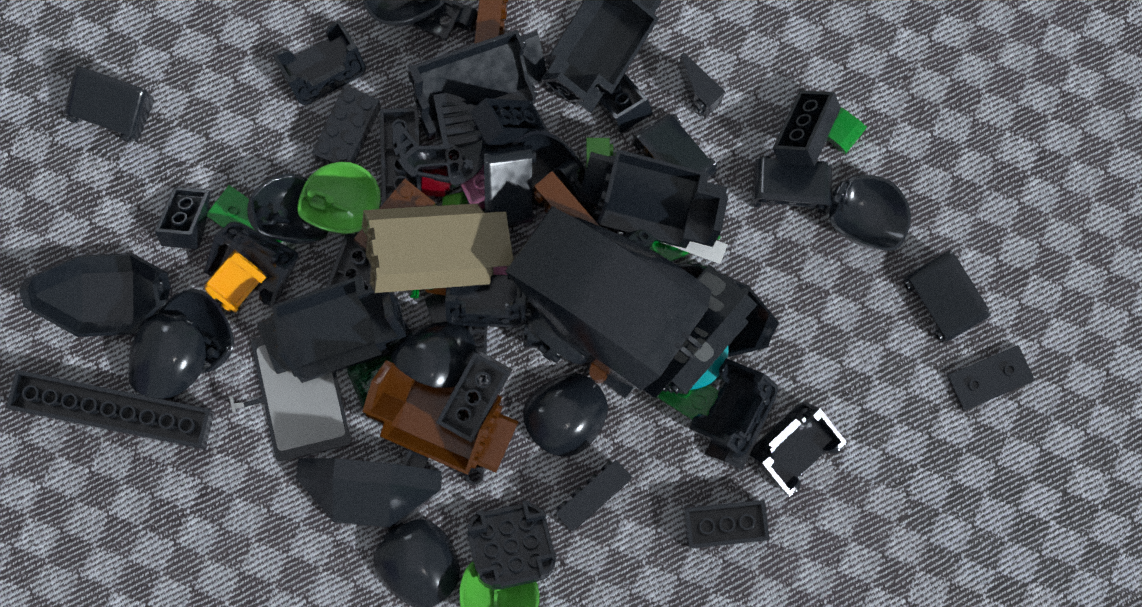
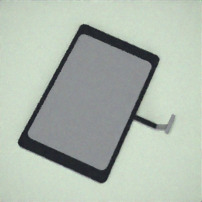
(299, 415)

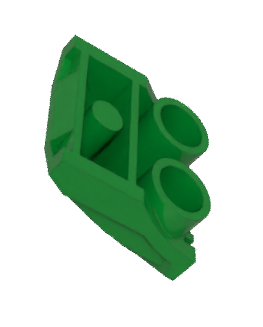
(845, 131)

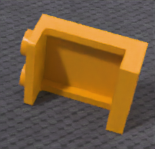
(234, 281)

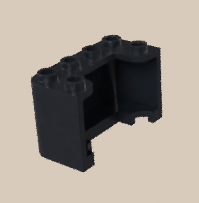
(738, 408)

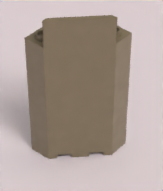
(434, 246)

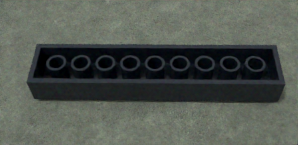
(110, 410)

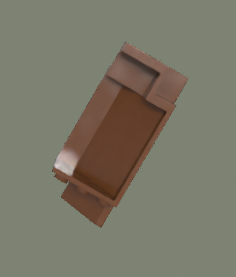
(410, 419)

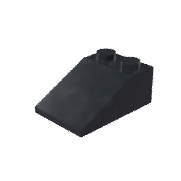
(701, 89)
(625, 105)
(184, 218)

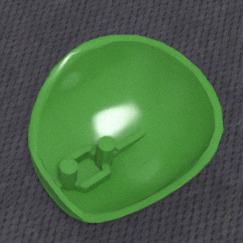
(337, 196)
(477, 595)

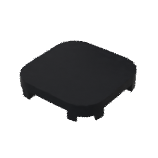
(511, 546)

